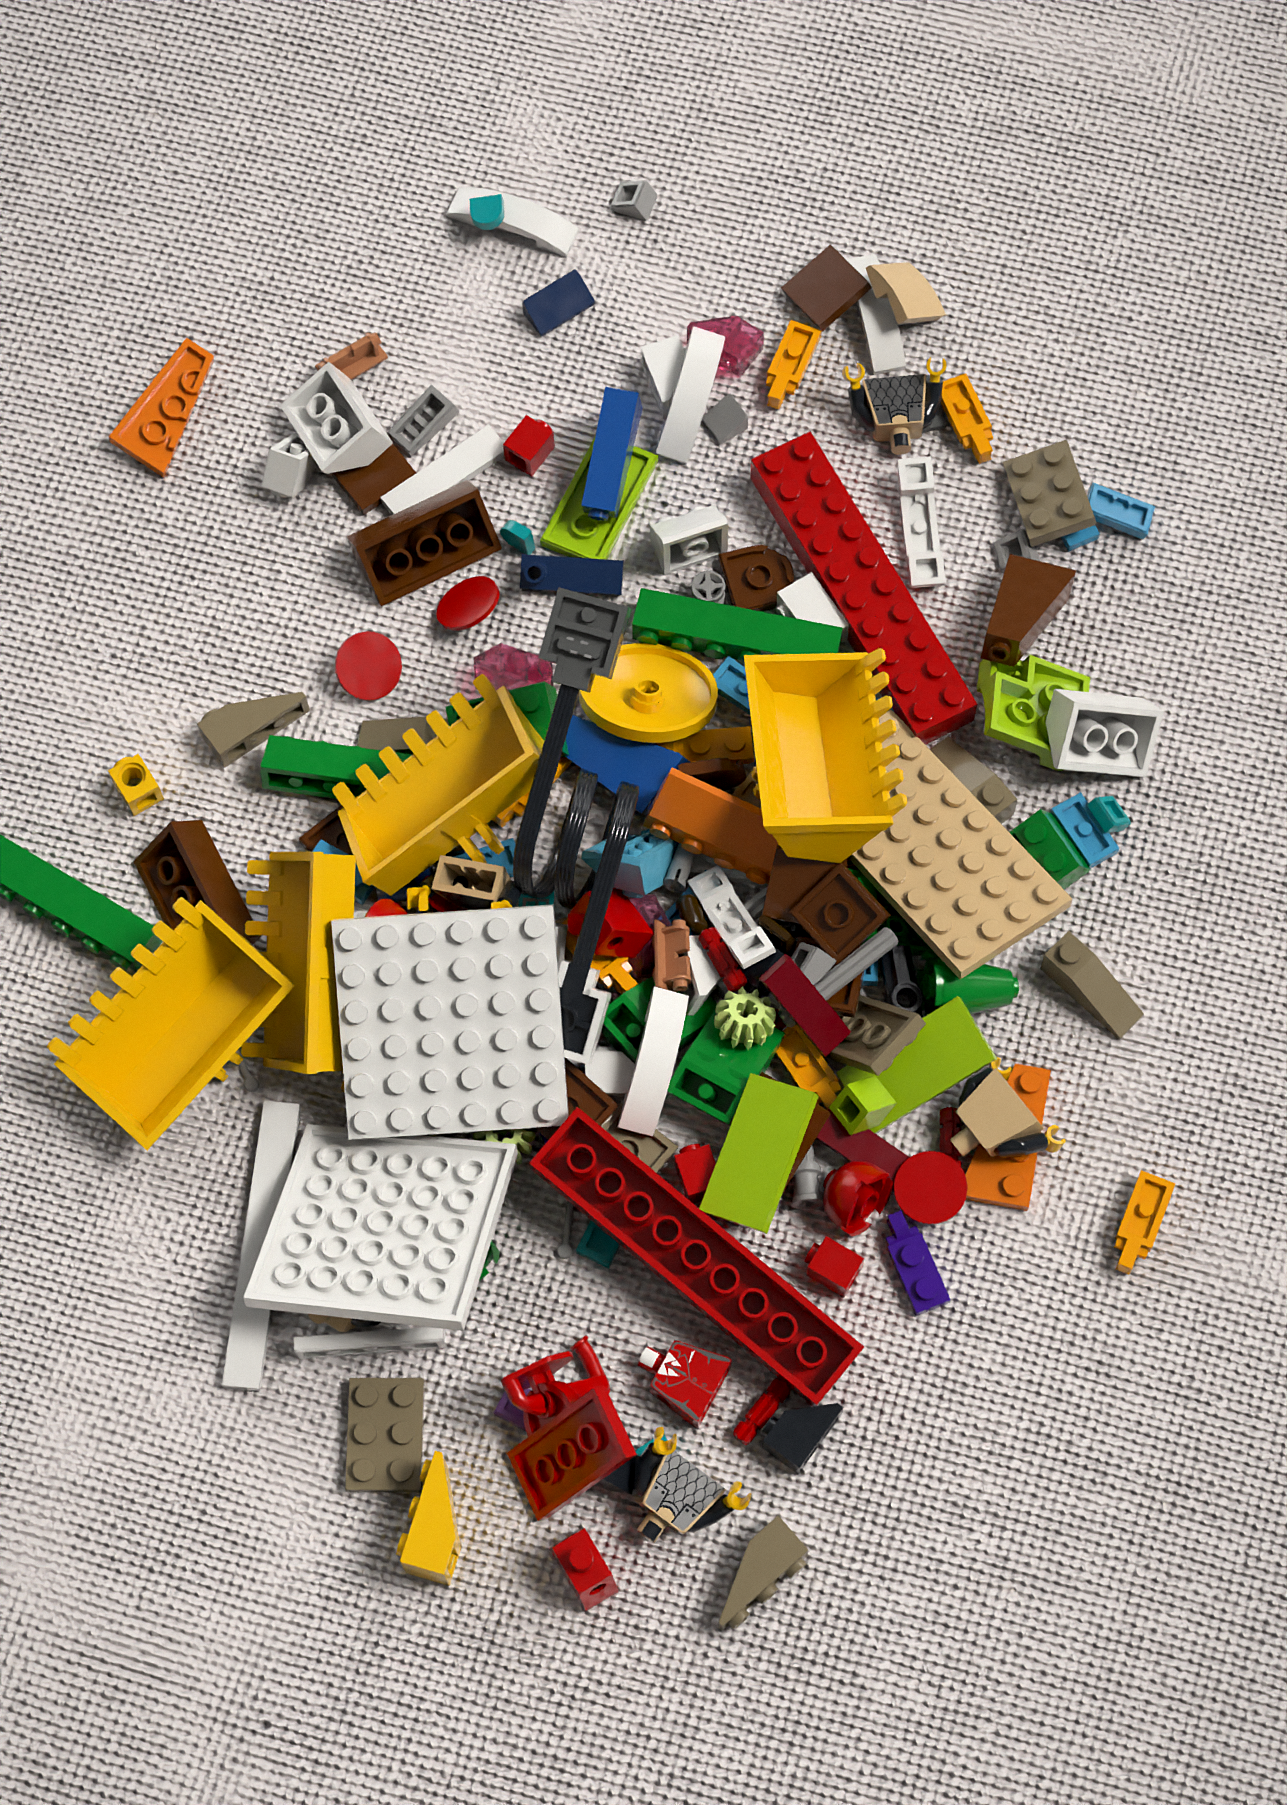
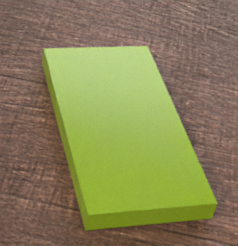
(579, 536)
(938, 1059)
(758, 1153)

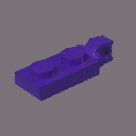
(915, 1266)

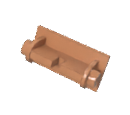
(357, 356)
(670, 970)

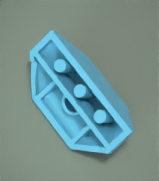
(642, 863)

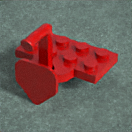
(569, 1429)

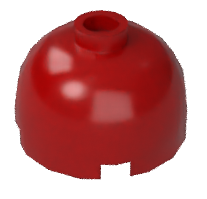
(854, 1193)

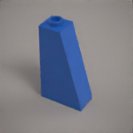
(611, 453)
(620, 760)

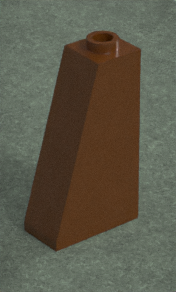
(1024, 607)

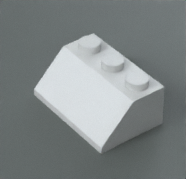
(335, 422)
(1102, 732)

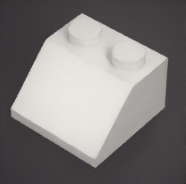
(689, 538)

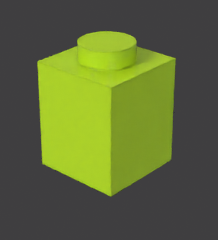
(862, 1105)

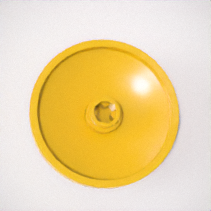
(653, 695)

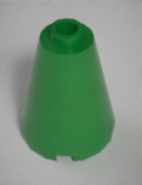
(980, 990)

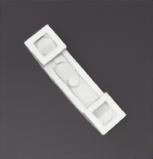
(521, 217)
(879, 325)
(690, 395)
(920, 522)
(730, 917)
(654, 1062)

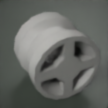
(708, 583)

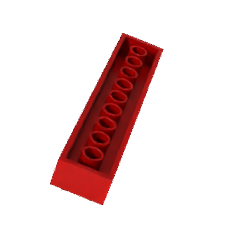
(864, 586)
(696, 1257)

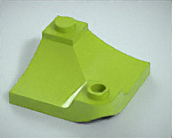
(1020, 700)

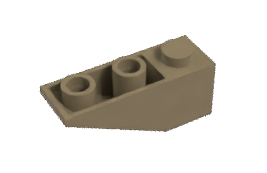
(766, 1561)

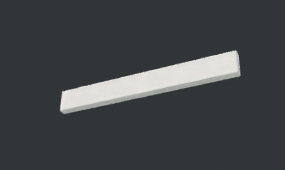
(272, 1166)

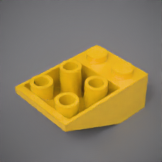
(433, 1539)

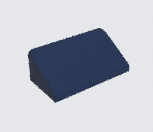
(557, 303)

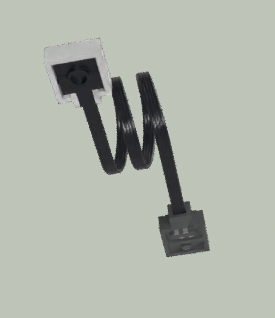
(583, 642)

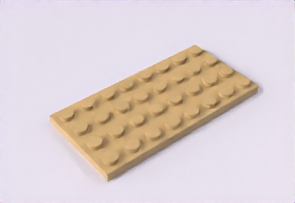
(954, 865)

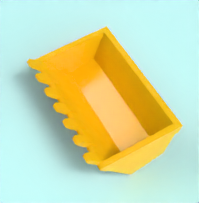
(822, 751)
(441, 790)
(302, 901)
(171, 1022)

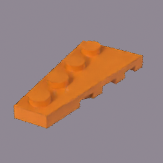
(161, 413)
(1010, 1179)

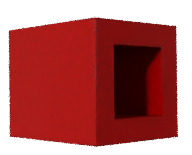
(529, 445)
(694, 1170)
(833, 1265)

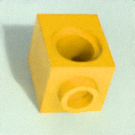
(142, 795)

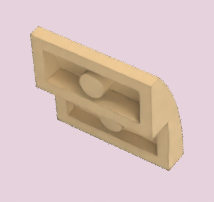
(907, 292)

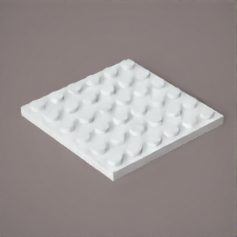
(450, 1022)
(383, 1228)

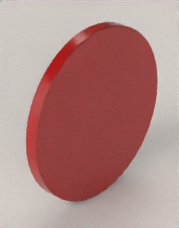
(468, 603)
(368, 665)
(930, 1187)

